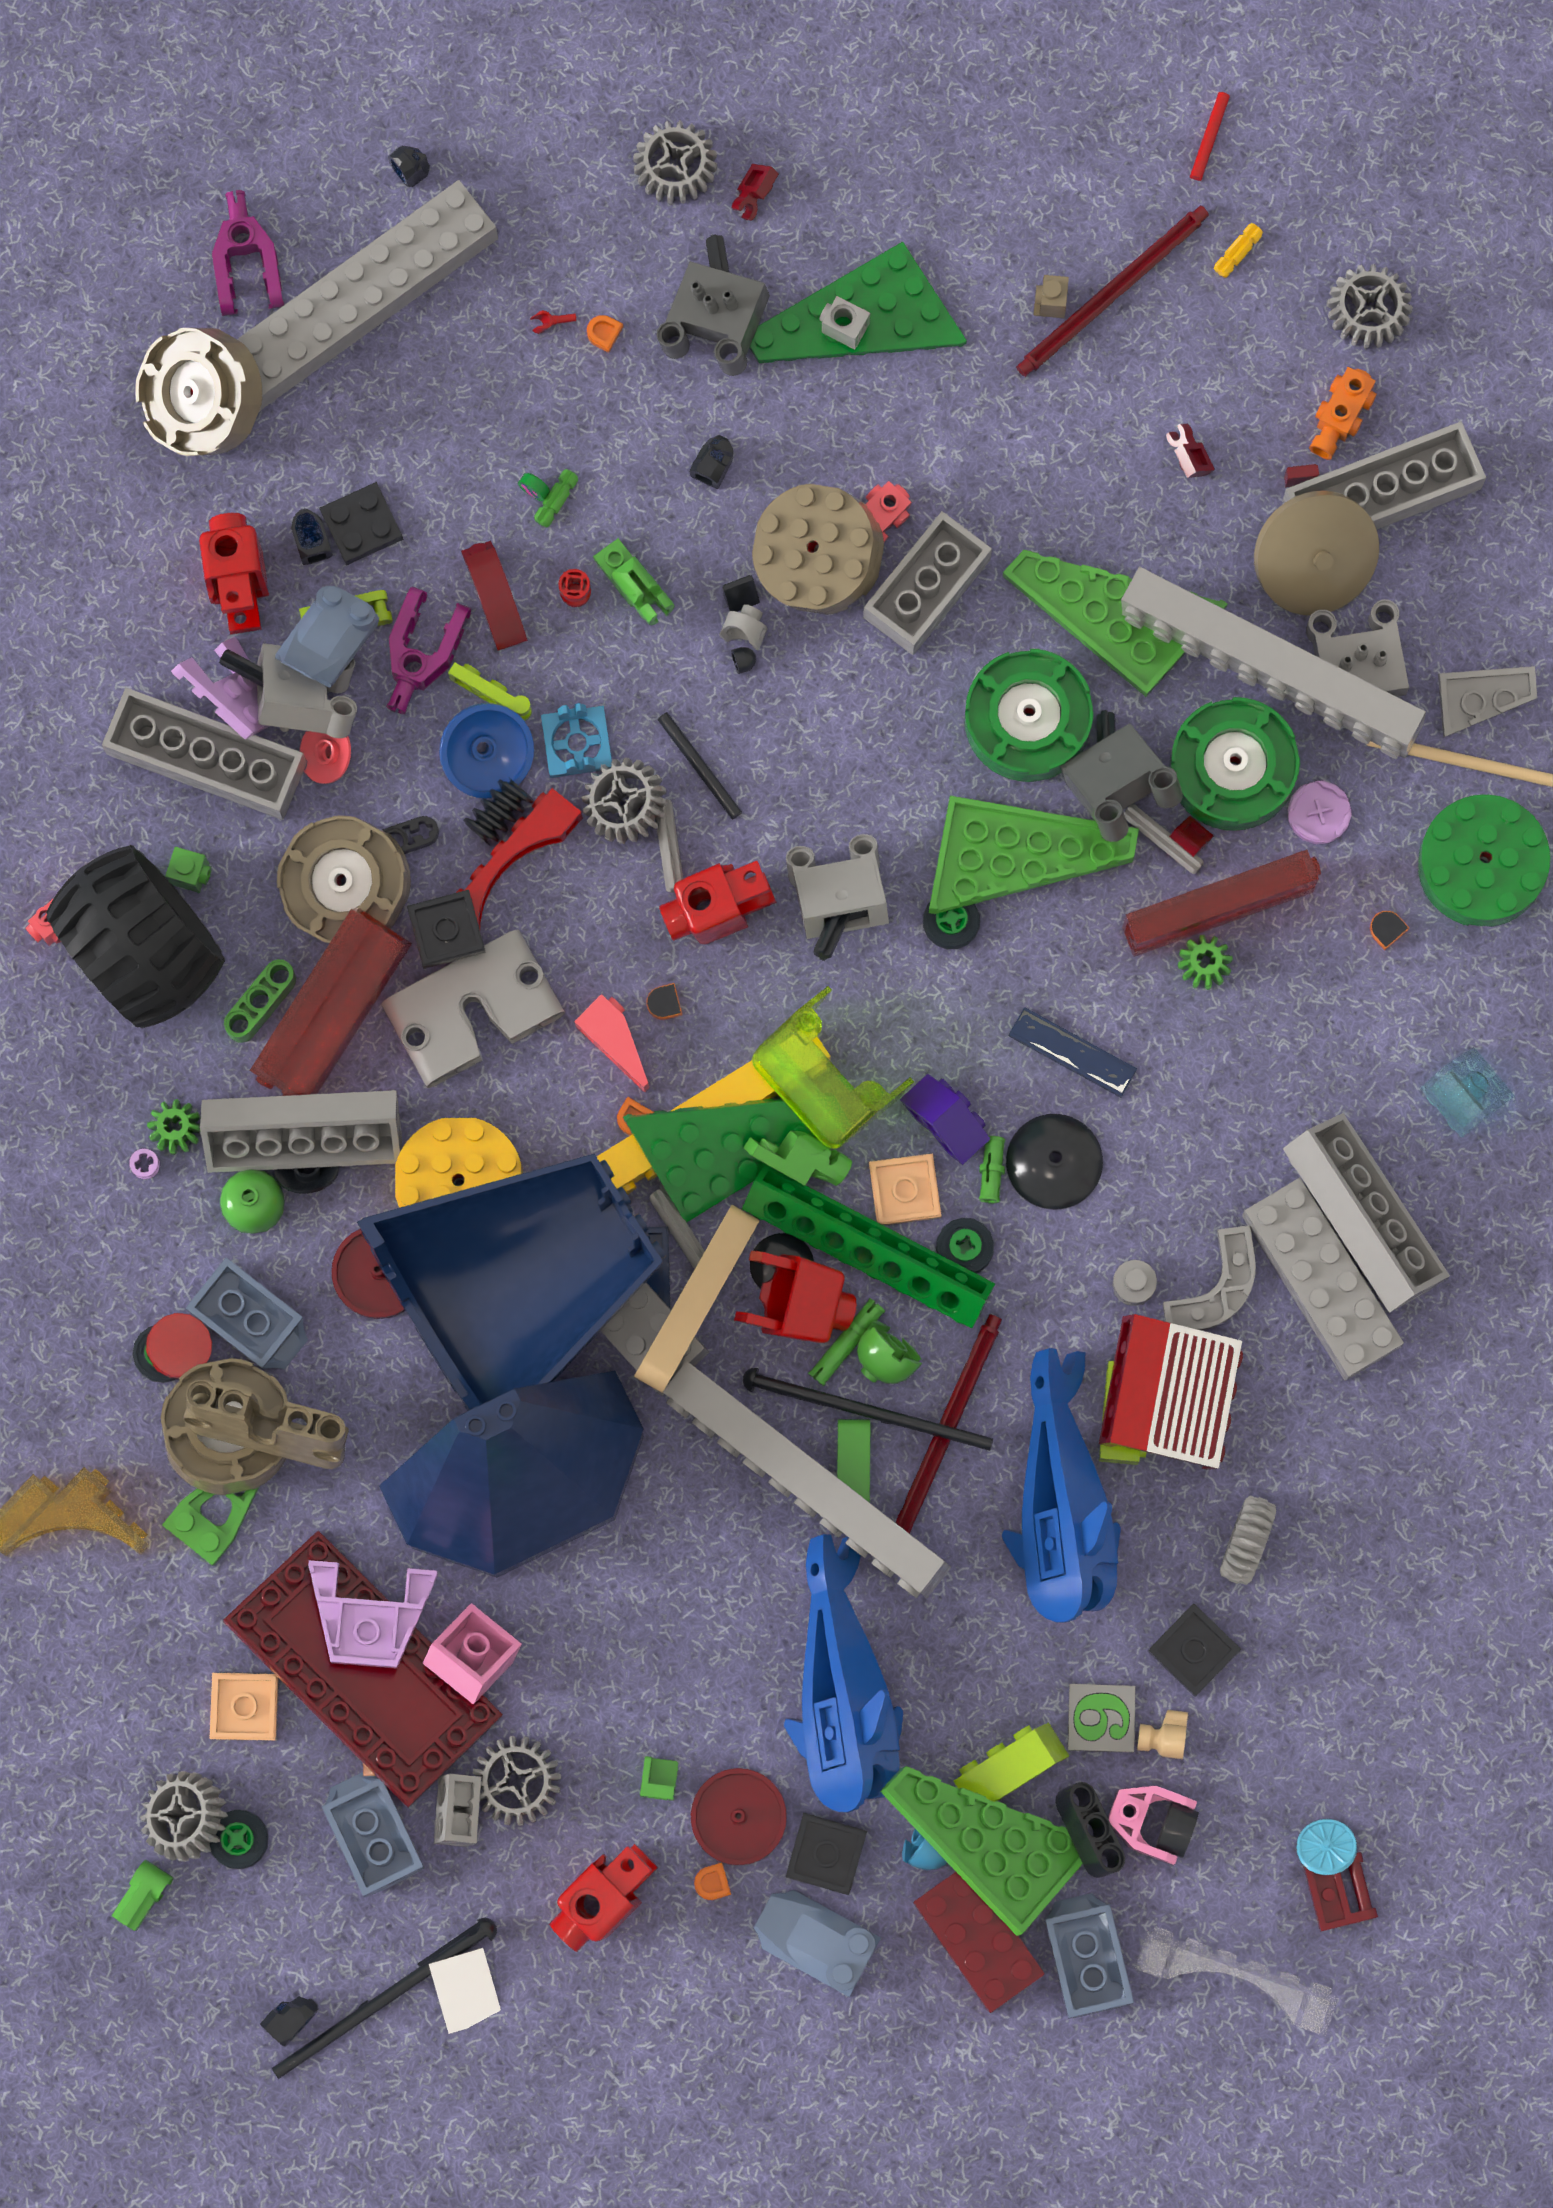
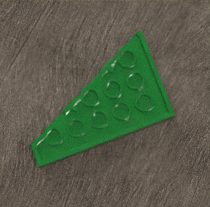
(901, 309)
(702, 1149)

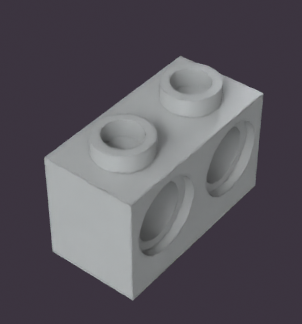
(457, 1810)

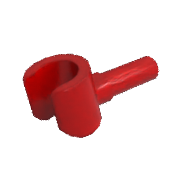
(549, 320)

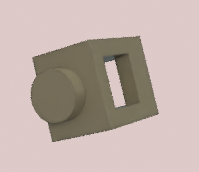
(1051, 297)

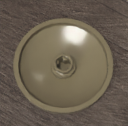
(1316, 552)

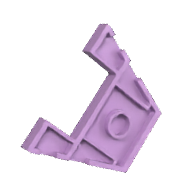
(232, 695)
(368, 1629)

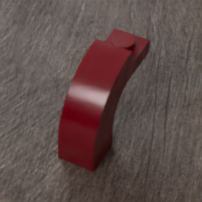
(494, 595)

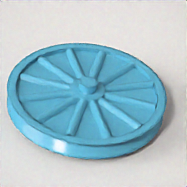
(1326, 1847)

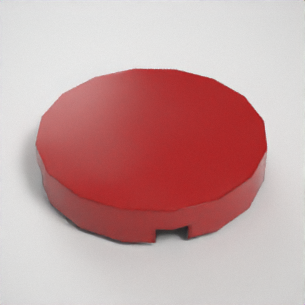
(178, 1344)

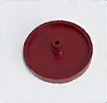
(361, 1280)
(738, 1816)

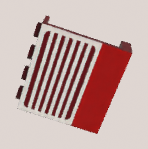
(1171, 1391)

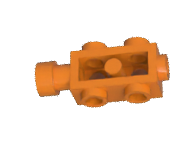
(1349, 403)

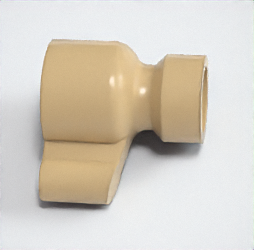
(1168, 1739)

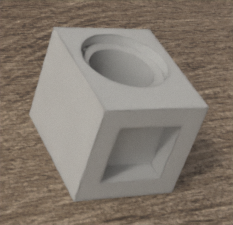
(850, 334)

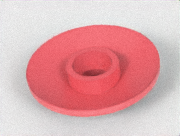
(322, 765)

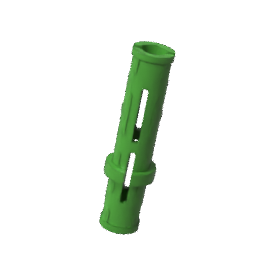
(845, 1342)

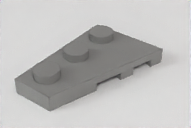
(1482, 694)

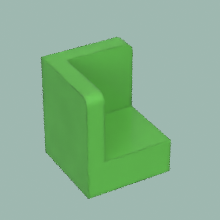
(659, 1779)

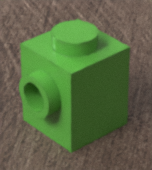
(188, 870)

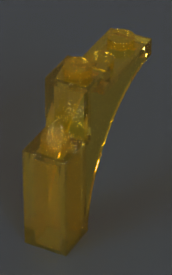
(79, 1505)

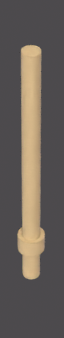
(1479, 764)

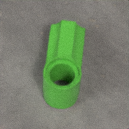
(143, 1892)

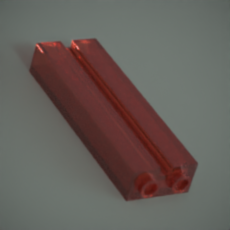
(1221, 902)
(330, 1005)

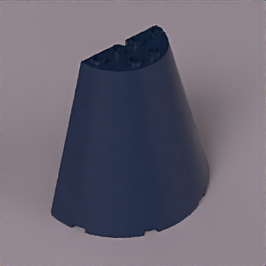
(514, 1272)

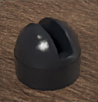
(744, 658)

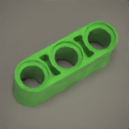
(261, 986)
(854, 1455)

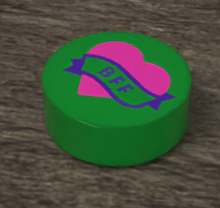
(533, 486)

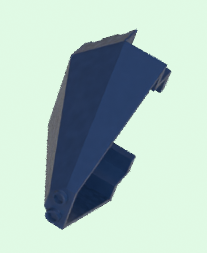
(519, 1474)

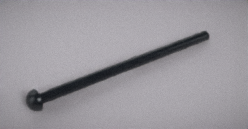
(753, 1379)
(483, 1928)

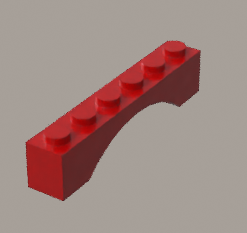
(546, 825)

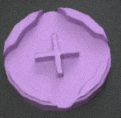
(1319, 812)

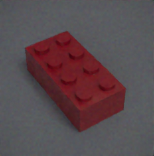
(978, 1942)

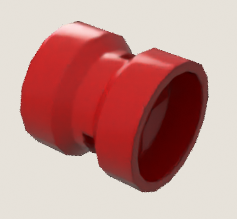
(574, 594)

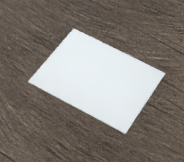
(464, 1989)

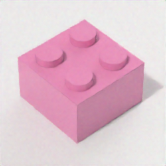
(472, 1653)

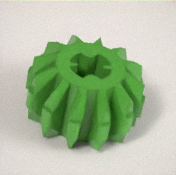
(1211, 971)
(173, 1115)

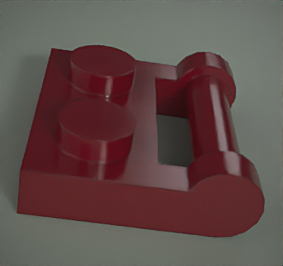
(1331, 1899)

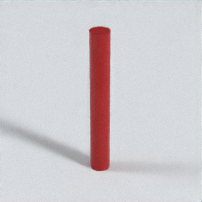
(1209, 136)

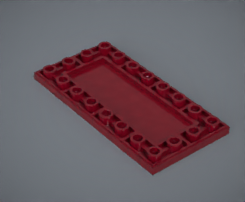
(393, 1719)

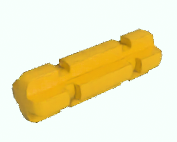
(1238, 250)

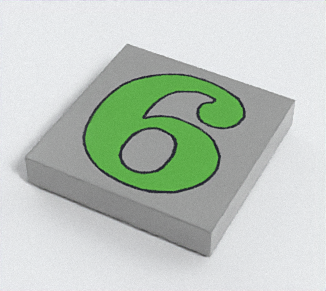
(1101, 1718)

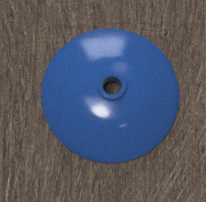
(506, 755)

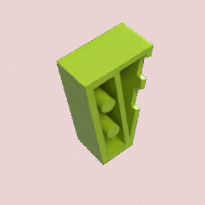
(1013, 1765)

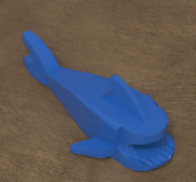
(1066, 1519)
(847, 1711)

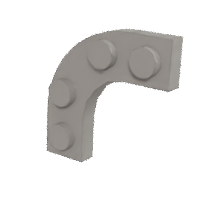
(1230, 1292)

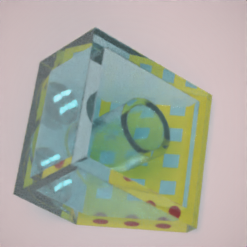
(1467, 1092)

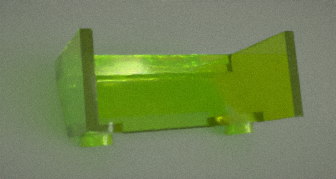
(814, 1085)

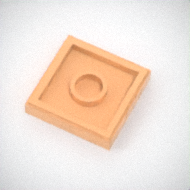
(905, 1189)
(244, 1706)

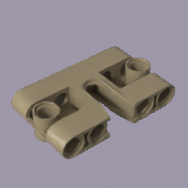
(316, 1444)

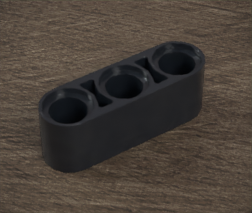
(1104, 1838)

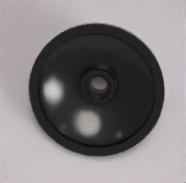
(1050, 1183)

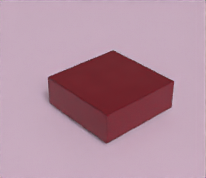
(1299, 474)
(1191, 836)

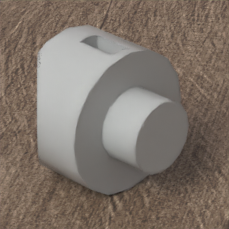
(744, 626)
(1134, 1282)

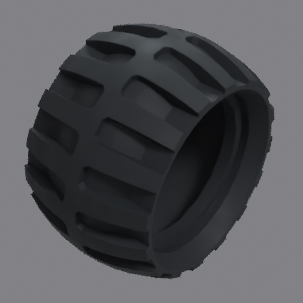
(135, 937)

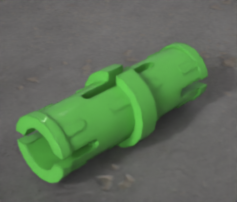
(992, 1170)

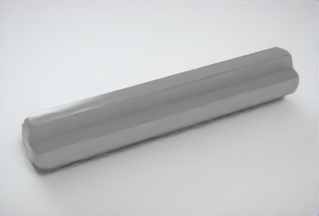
(1161, 838)
(669, 847)
(677, 1226)

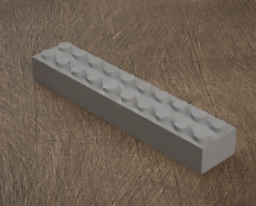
(368, 289)
(1272, 663)
(809, 1481)

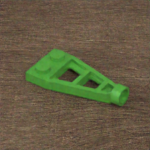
(202, 1535)

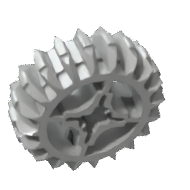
(686, 154)
(1385, 285)
(648, 796)
(1248, 1540)
(543, 1769)
(190, 1832)

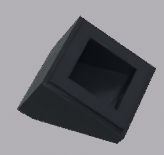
(740, 593)

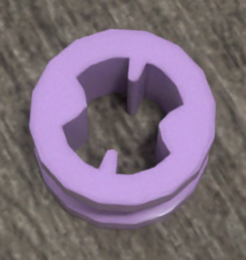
(153, 1168)

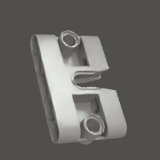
(439, 1002)

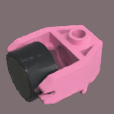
(1175, 1831)

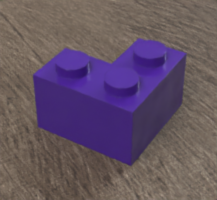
(946, 1117)

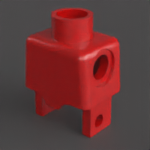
(234, 569)
(730, 901)
(801, 1299)
(614, 1890)

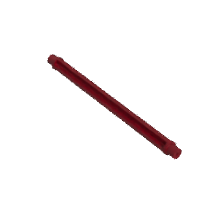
(1112, 291)
(951, 1418)

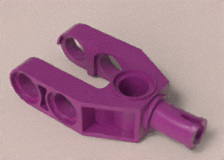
(226, 247)
(401, 656)

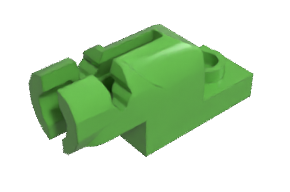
(633, 581)
(801, 1158)

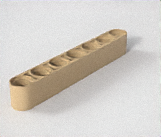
(696, 1298)

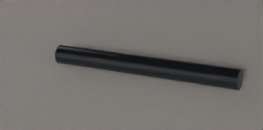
(699, 765)

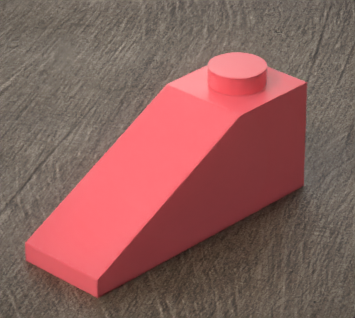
(610, 1033)

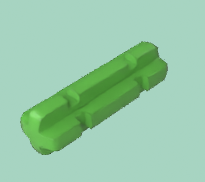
(556, 498)

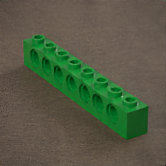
(868, 1246)

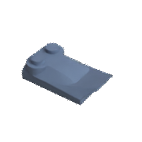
(328, 635)
(249, 1317)
(371, 1834)
(815, 1940)
(1088, 1956)

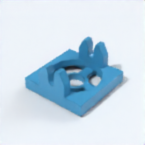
(579, 764)

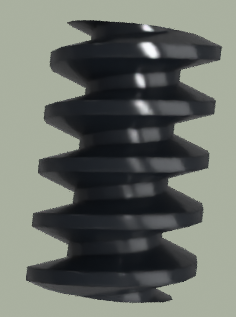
(498, 810)

